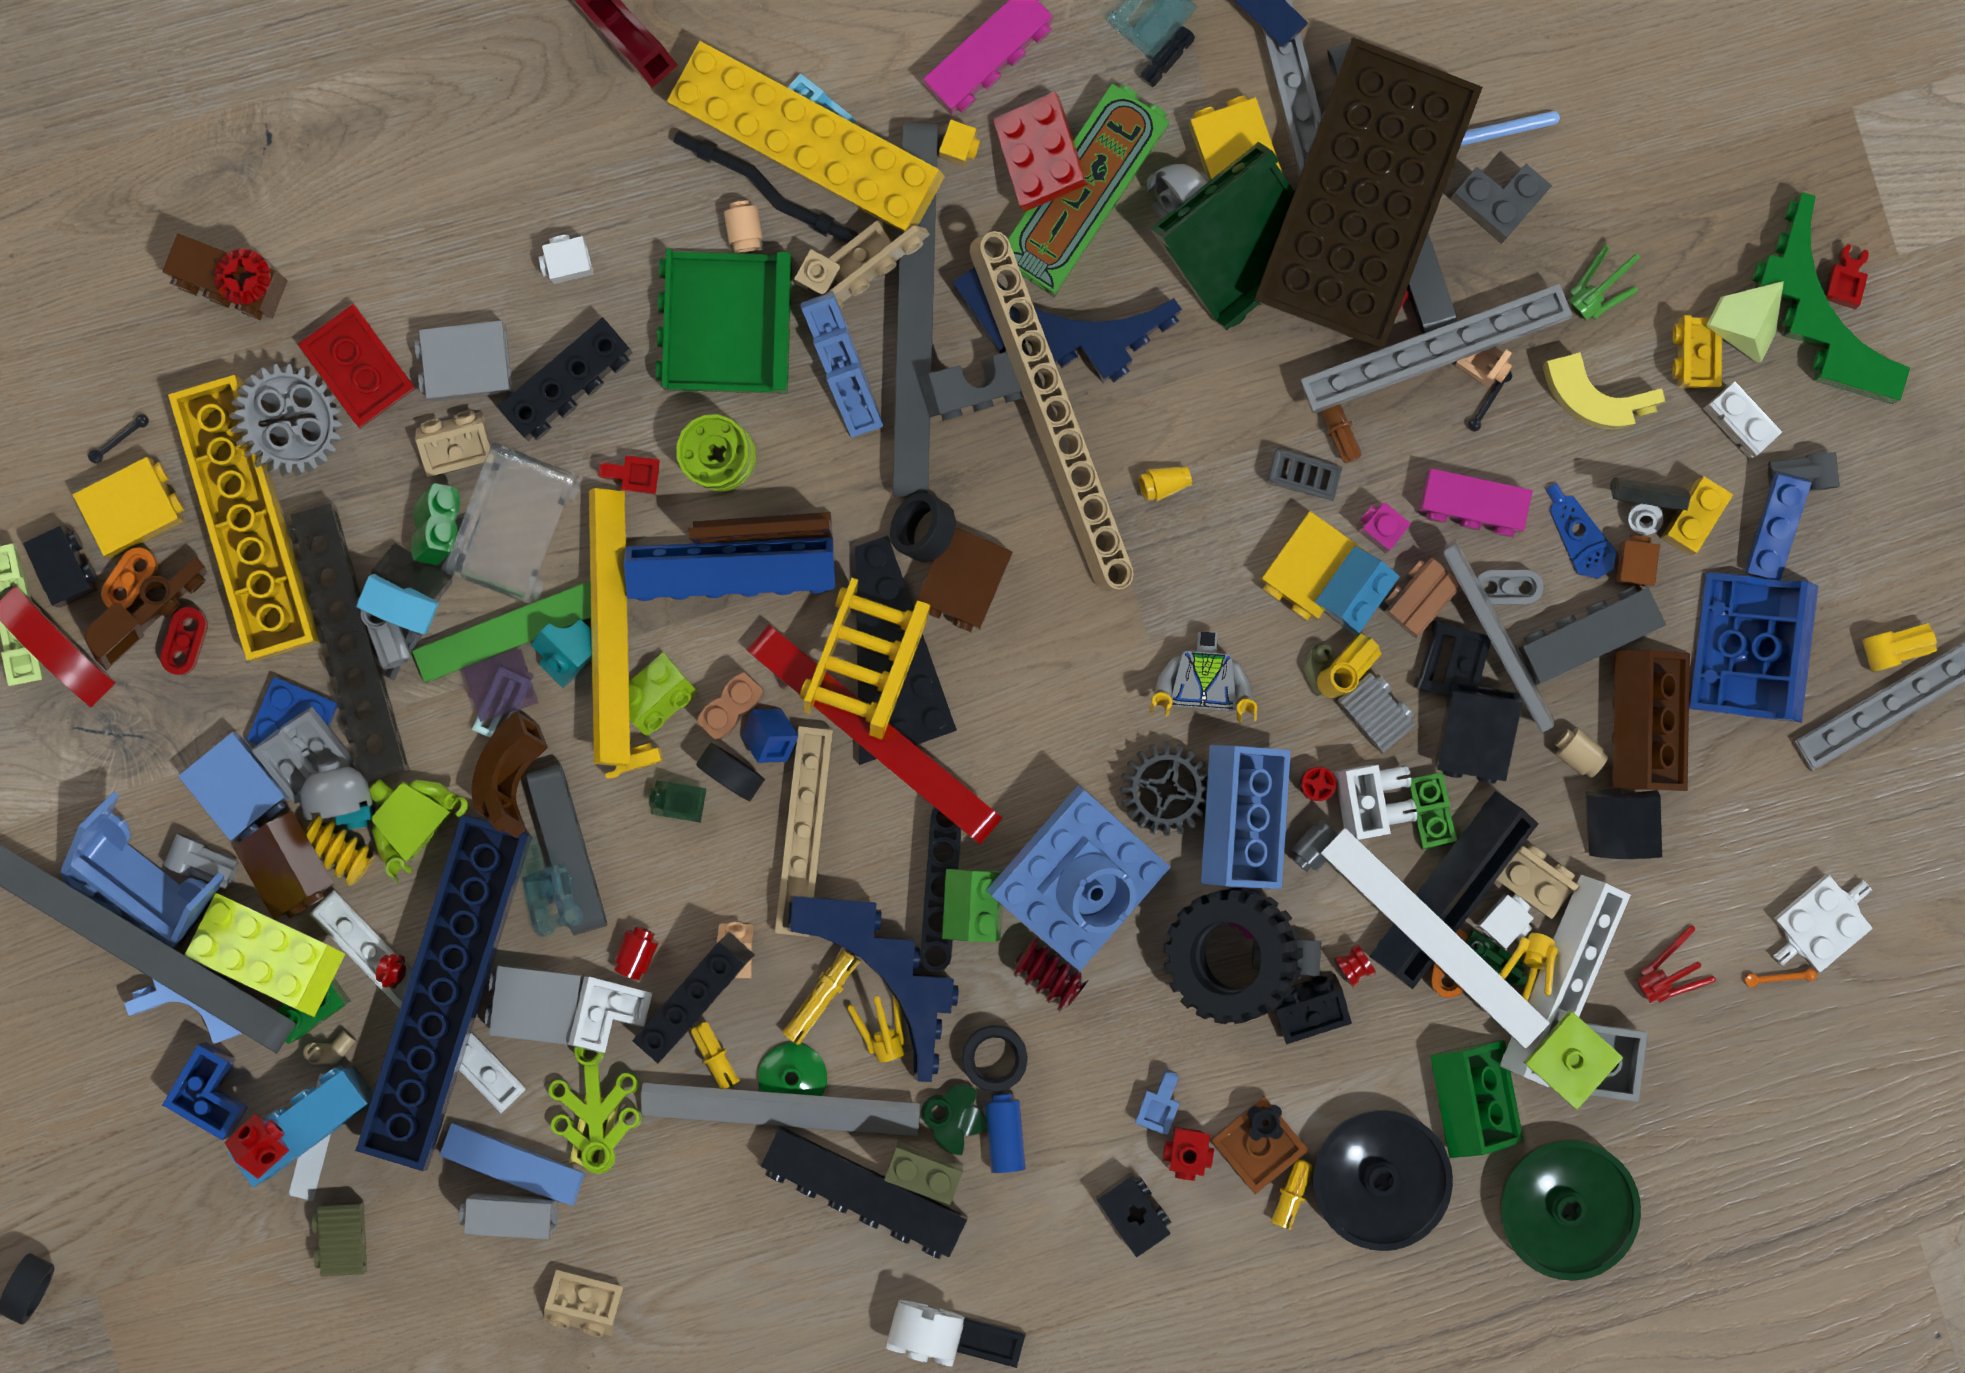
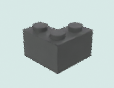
(1498, 208)

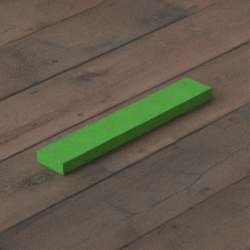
(503, 633)

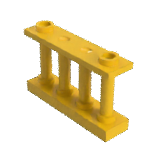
(888, 683)

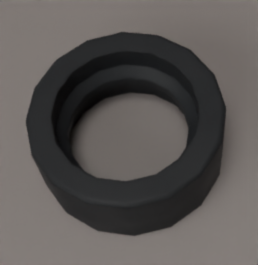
(938, 535)
(730, 772)
(1010, 1079)
(26, 1288)

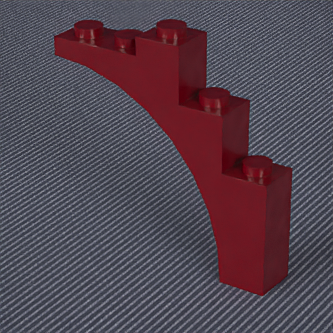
(629, 38)

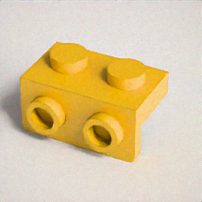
(1698, 354)

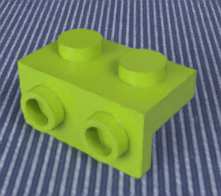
(657, 694)

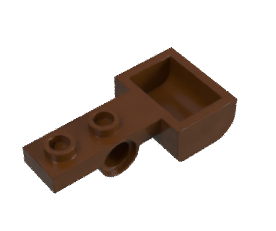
(119, 631)

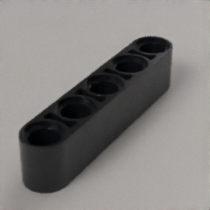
(932, 902)

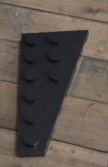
(921, 705)

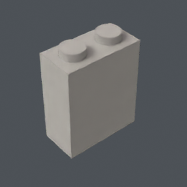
(464, 361)
(533, 1004)
(509, 1215)

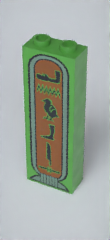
(1111, 154)

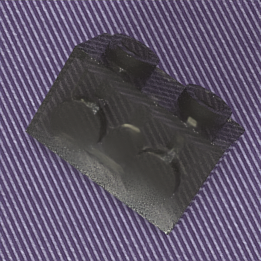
(401, 569)

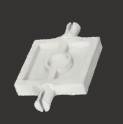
(1822, 923)

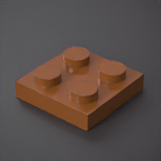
(1262, 1159)

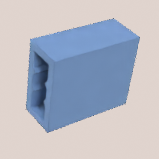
(234, 787)

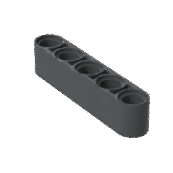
(566, 842)

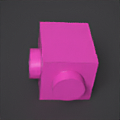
(1383, 526)

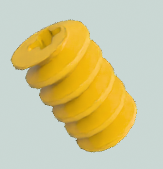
(338, 851)

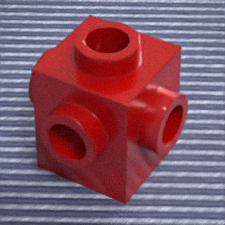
(1188, 1139)
(257, 1145)

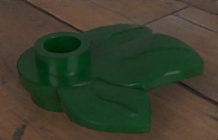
(959, 1119)

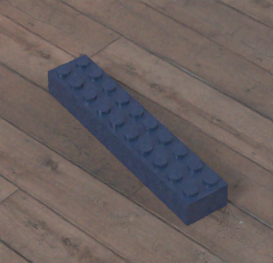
(443, 994)

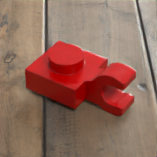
(637, 474)

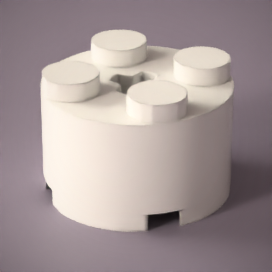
(925, 1332)

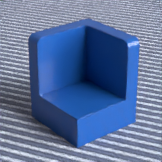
(769, 735)

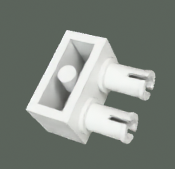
(1364, 802)

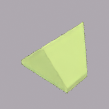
(1748, 319)

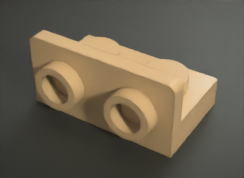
(453, 442)
(1537, 881)
(582, 1304)

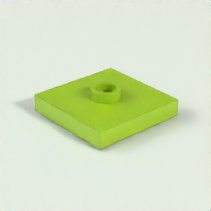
(1573, 1059)

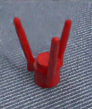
(1657, 984)

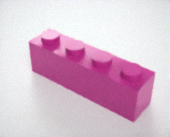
(987, 52)

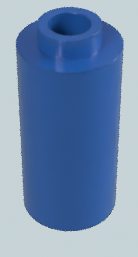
(1005, 1134)

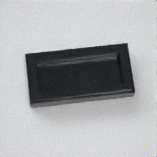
(991, 1342)

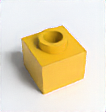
(959, 143)

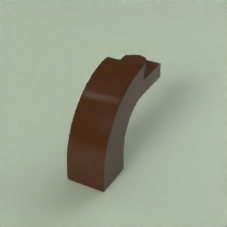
(500, 768)

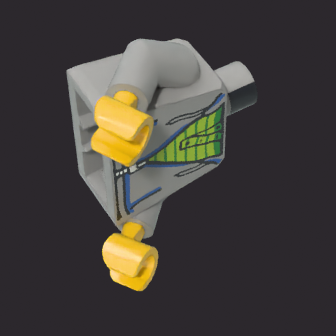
(1204, 681)

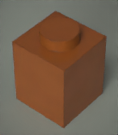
(1637, 562)

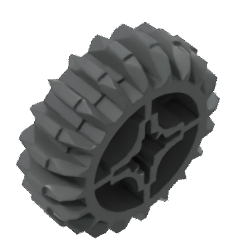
(1138, 780)

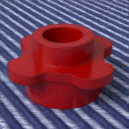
(391, 970)

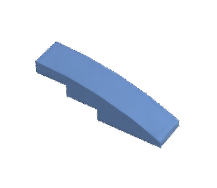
(842, 364)
(512, 1164)

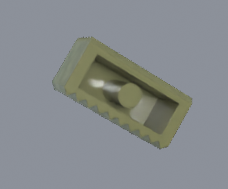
(340, 1239)

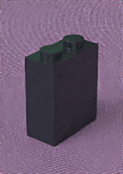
(1478, 732)

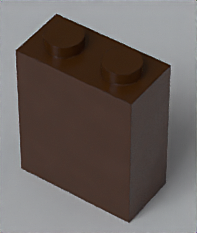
(965, 580)
(283, 866)

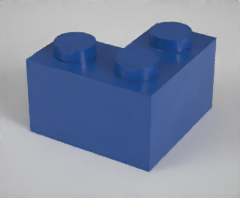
(198, 1094)

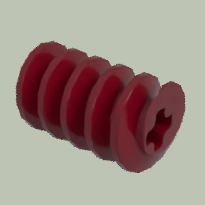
(1048, 974)

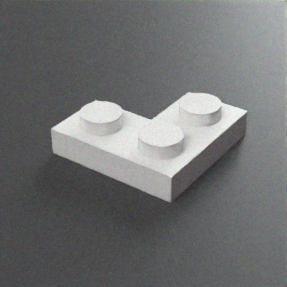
(601, 1004)

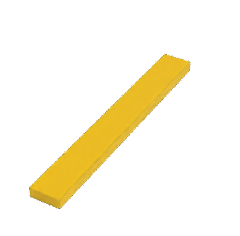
(609, 627)

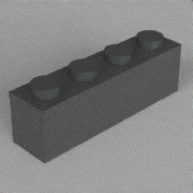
(1591, 636)

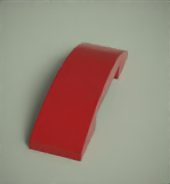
(53, 648)

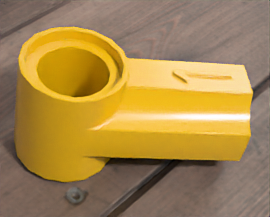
(1891, 648)
(1350, 666)

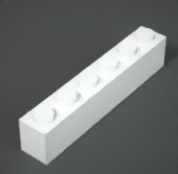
(1581, 946)

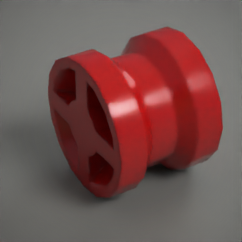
(1324, 780)
(1355, 965)

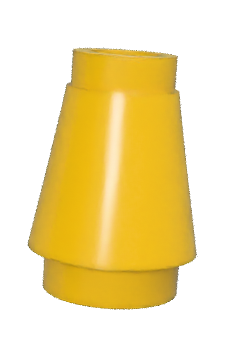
(1163, 482)

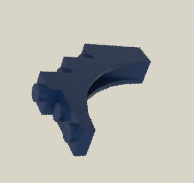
(1100, 342)
(893, 959)

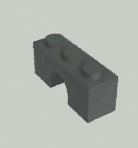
(949, 392)

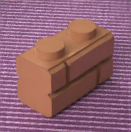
(1422, 597)

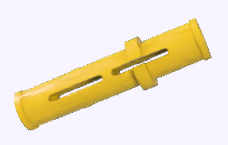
(824, 992)

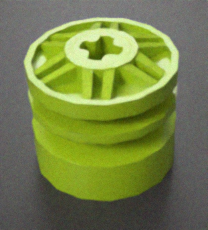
(697, 448)

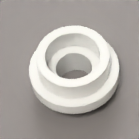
(1640, 510)

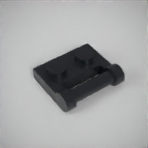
(1465, 660)

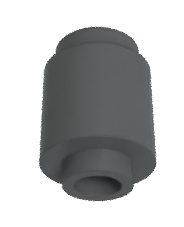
(1310, 846)

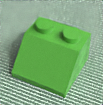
(970, 910)

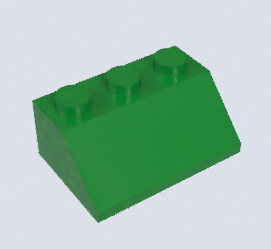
(1476, 1099)

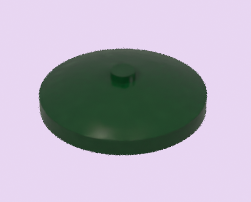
(1570, 1209)

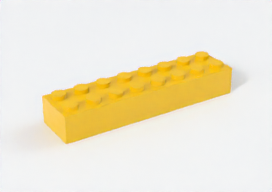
(805, 138)
(244, 524)

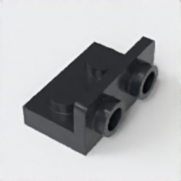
(1313, 1009)

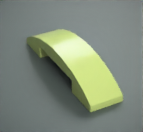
(18, 662)

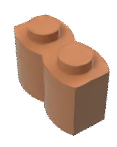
(723, 714)

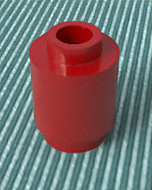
(635, 953)

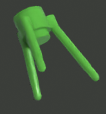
(1588, 300)

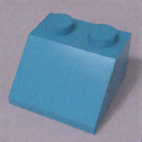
(1356, 590)

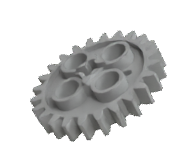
(277, 390)

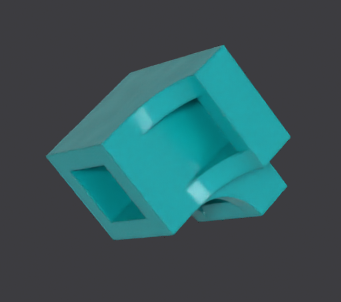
(564, 650)

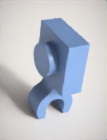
(1159, 1108)

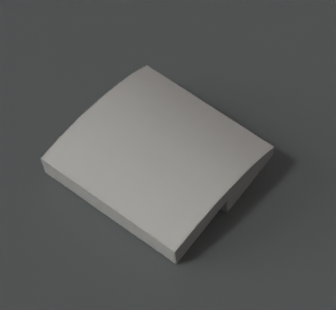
(298, 749)

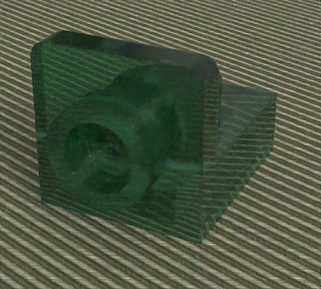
(677, 801)

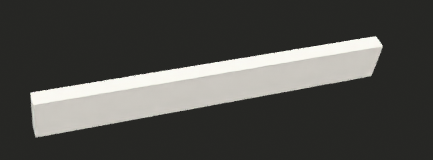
(1435, 938)
(366, 950)

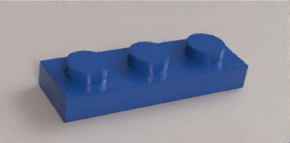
(1777, 526)

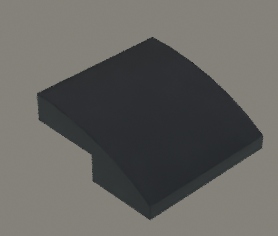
(1624, 824)

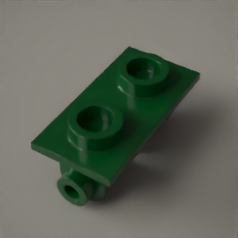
(1497, 958)

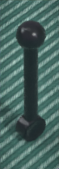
(1475, 423)
(96, 456)

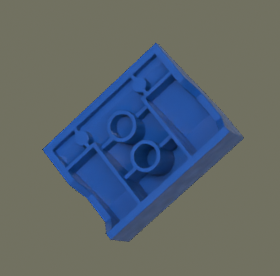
(1754, 647)

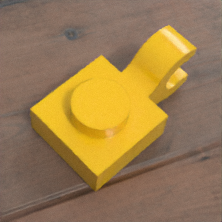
(641, 757)

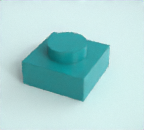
(356, 819)

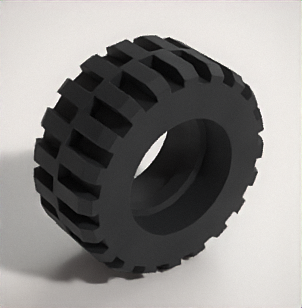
(1189, 962)

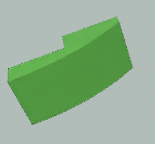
(1433, 811)

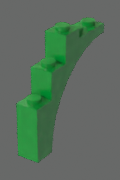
(1811, 319)

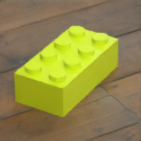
(265, 954)

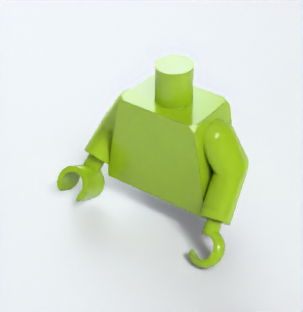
(410, 819)

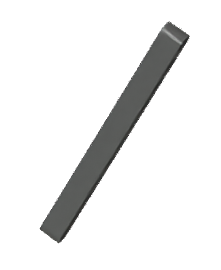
(915, 336)
(143, 952)

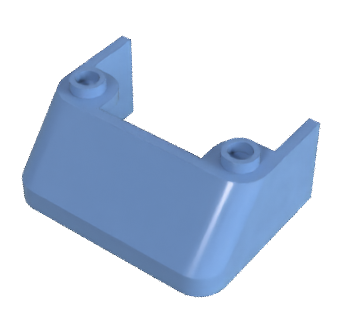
(129, 884)

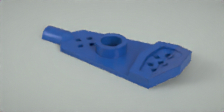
(1586, 545)

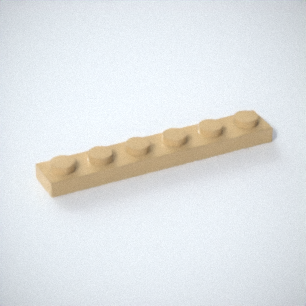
(804, 820)

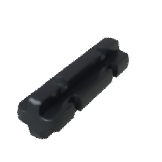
(1167, 56)

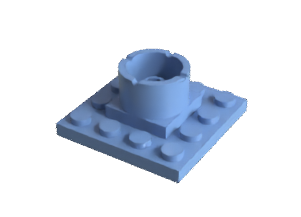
(1078, 878)

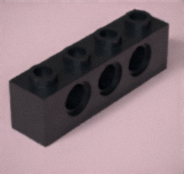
(693, 997)

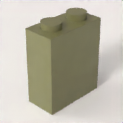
(924, 1172)

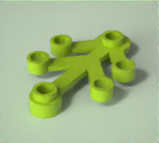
(595, 1114)

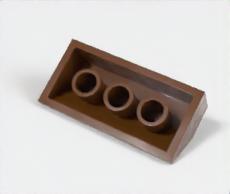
(1651, 720)

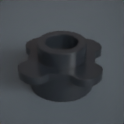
(1258, 1115)

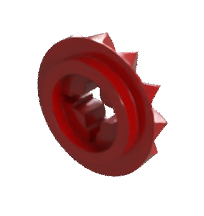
(253, 287)

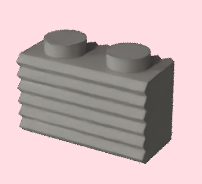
(1377, 712)

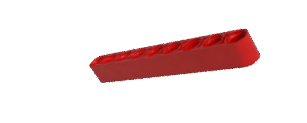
(893, 750)

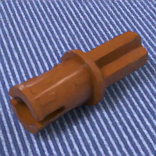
(1341, 433)

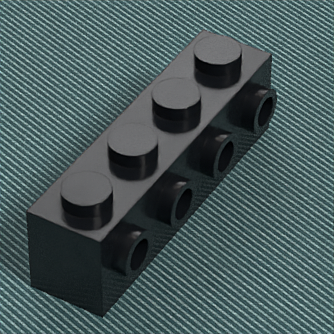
(565, 380)

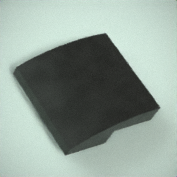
(1650, 493)

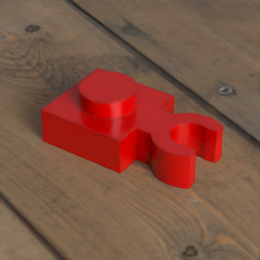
(1846, 282)

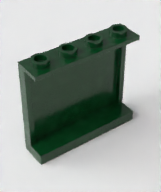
(1228, 232)

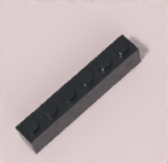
(1460, 881)
(864, 1192)

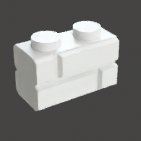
(1742, 420)

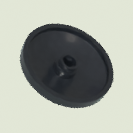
(1382, 1180)

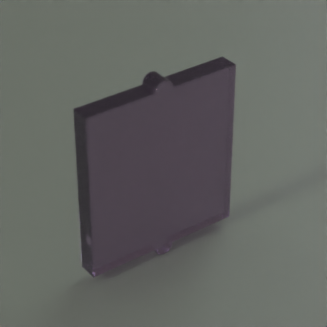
(500, 685)

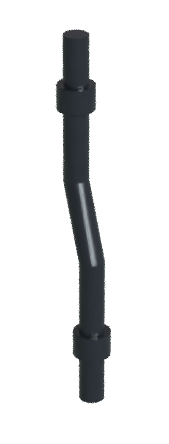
(709, 152)

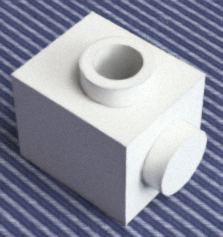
(565, 259)
(1507, 920)

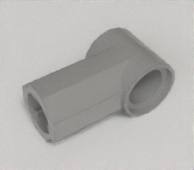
(388, 642)
(194, 859)

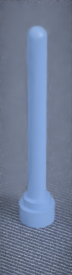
(1510, 127)

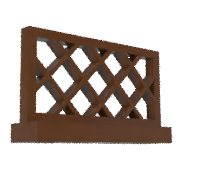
(762, 528)

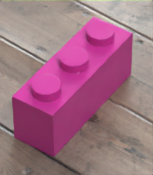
(1475, 502)

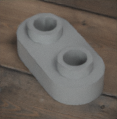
(1507, 586)

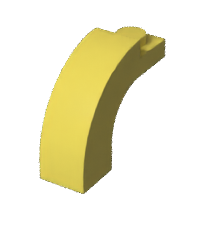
(1581, 400)

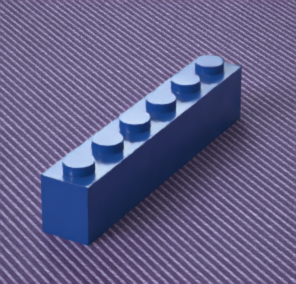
(729, 568)

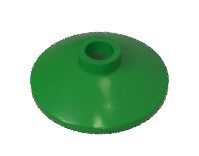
(797, 1059)

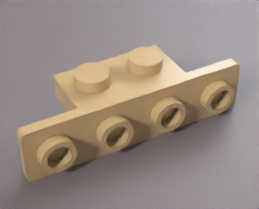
(871, 255)

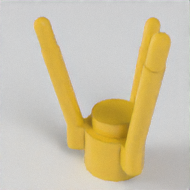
(1538, 951)
(887, 1042)

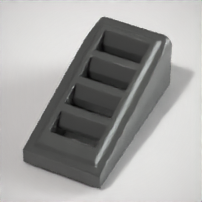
(1295, 459)

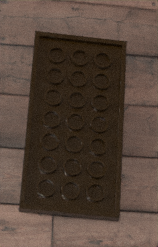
(1367, 193)

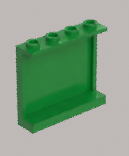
(725, 322)

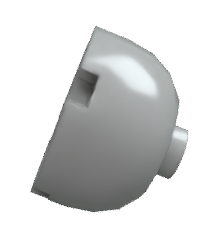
(1173, 186)
(334, 791)

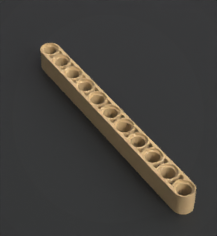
(1038, 400)

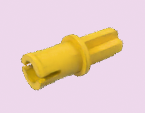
(714, 1055)
(1292, 1194)

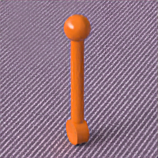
(1752, 980)

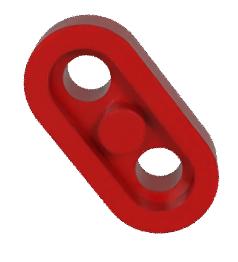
(180, 639)

